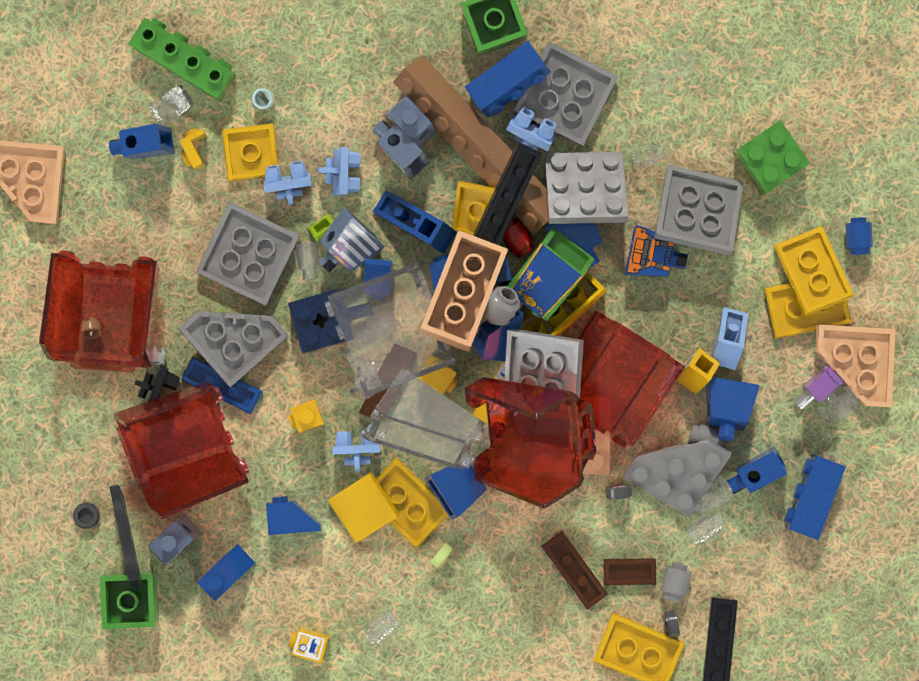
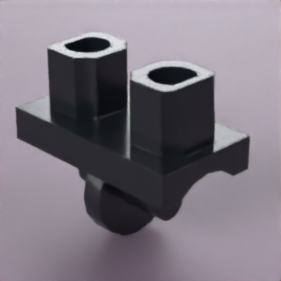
(163, 379)

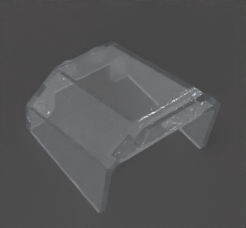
(383, 328)
(426, 424)

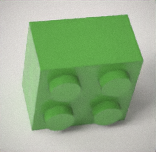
(493, 24)
(771, 157)
(129, 608)

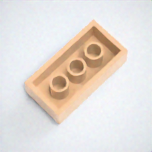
(463, 291)

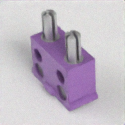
(819, 387)

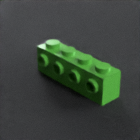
(182, 59)

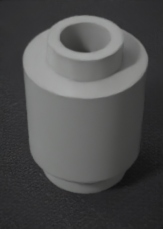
(705, 432)
(676, 582)

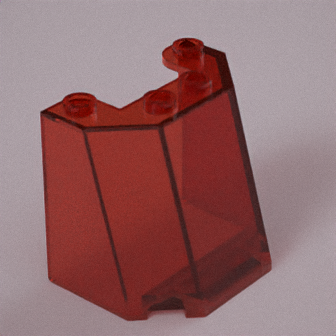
(116, 296)
(623, 378)
(536, 439)
(180, 449)

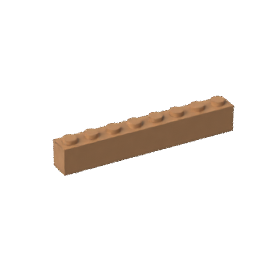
(469, 135)

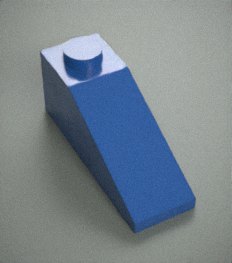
(415, 221)

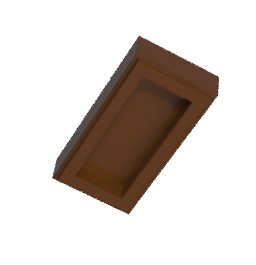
(629, 571)

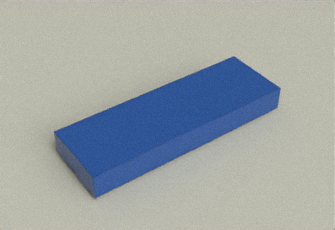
(239, 395)

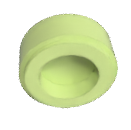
(441, 555)

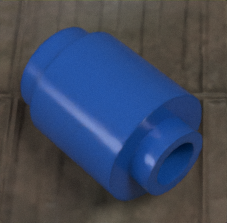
(859, 236)

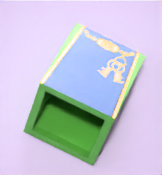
(550, 274)

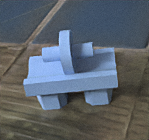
(529, 133)
(337, 171)
(297, 179)
(344, 446)

